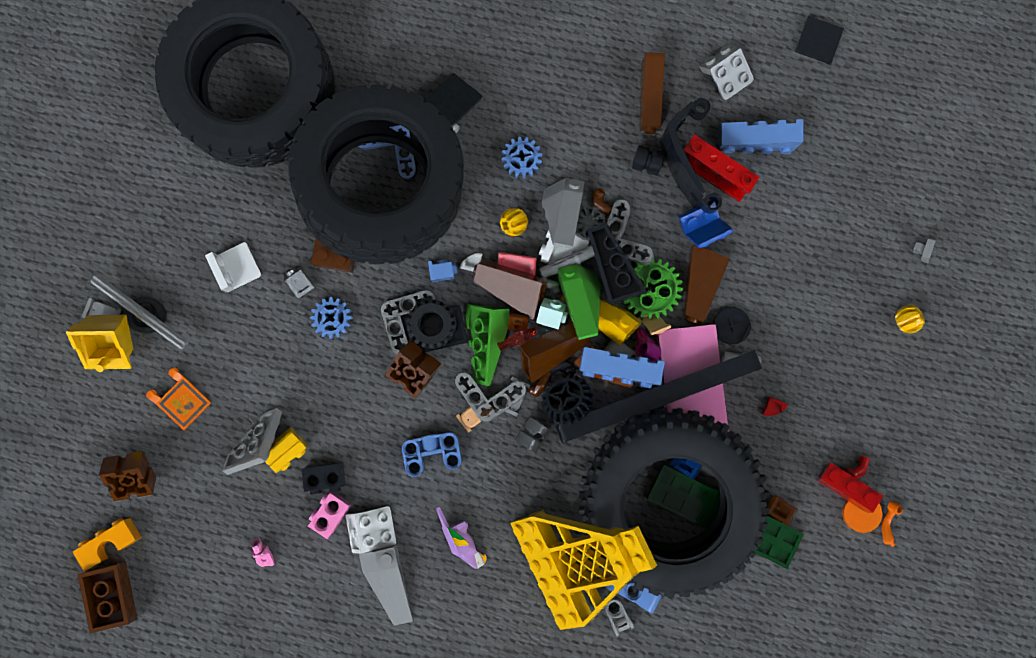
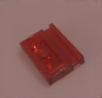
(518, 339)

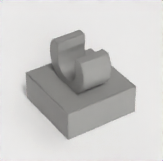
(924, 250)

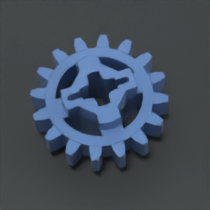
(530, 156)
(325, 323)

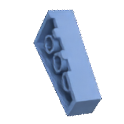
(760, 137)
(621, 367)

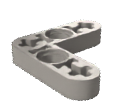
(618, 234)
(396, 316)
(483, 402)

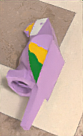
(461, 542)

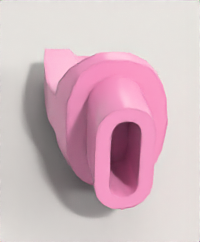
(262, 553)

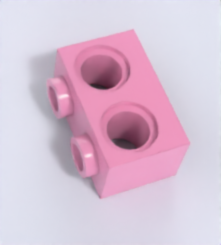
(333, 517)

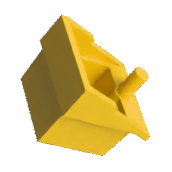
(102, 342)

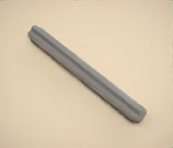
(139, 311)

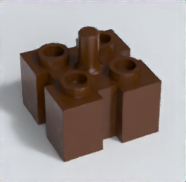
(413, 369)
(127, 476)

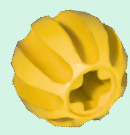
(513, 221)
(909, 319)

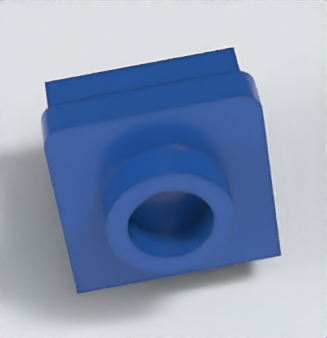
(686, 466)

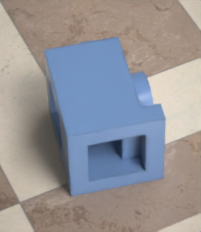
(442, 270)

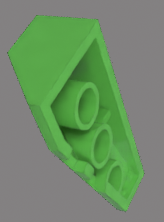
(582, 297)
(487, 328)

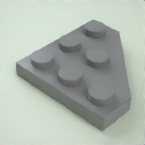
(255, 444)

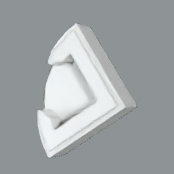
(470, 262)

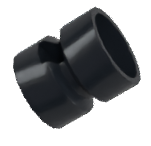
(648, 160)

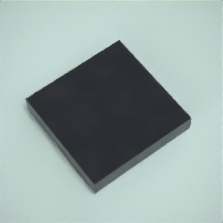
(819, 40)

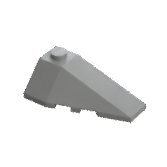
(562, 210)
(386, 578)

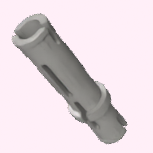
(574, 258)

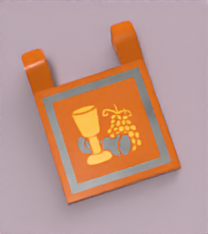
(182, 402)

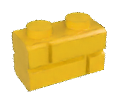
(285, 449)

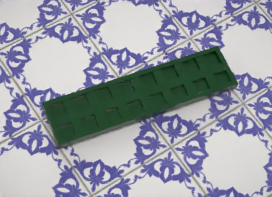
(700, 504)

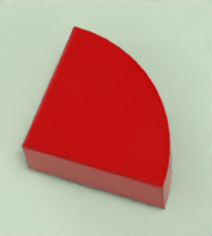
(773, 407)

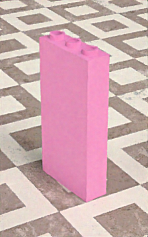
(686, 353)

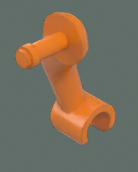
(893, 508)

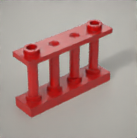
(719, 169)

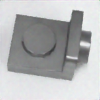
(297, 281)

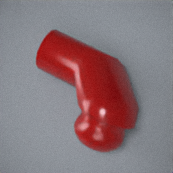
(861, 469)

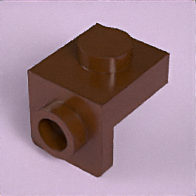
(517, 320)
(781, 509)

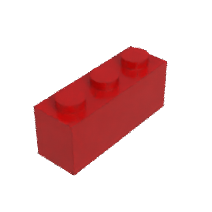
(850, 488)

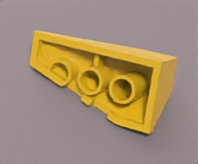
(616, 321)

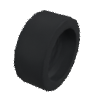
(161, 314)

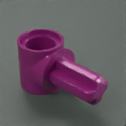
(646, 347)

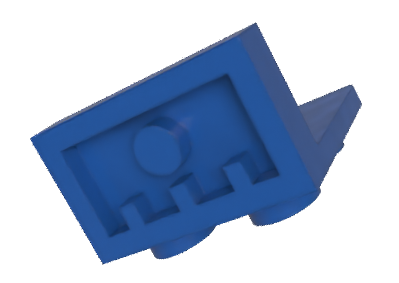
(703, 227)

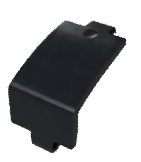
(678, 162)

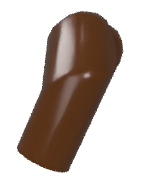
(598, 201)
(542, 383)

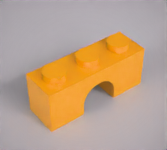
(92, 552)

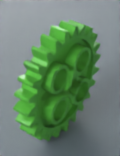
(660, 304)

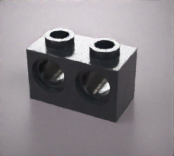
(323, 473)

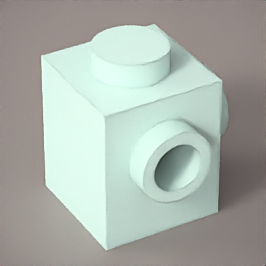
(552, 313)

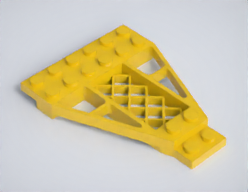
(554, 570)

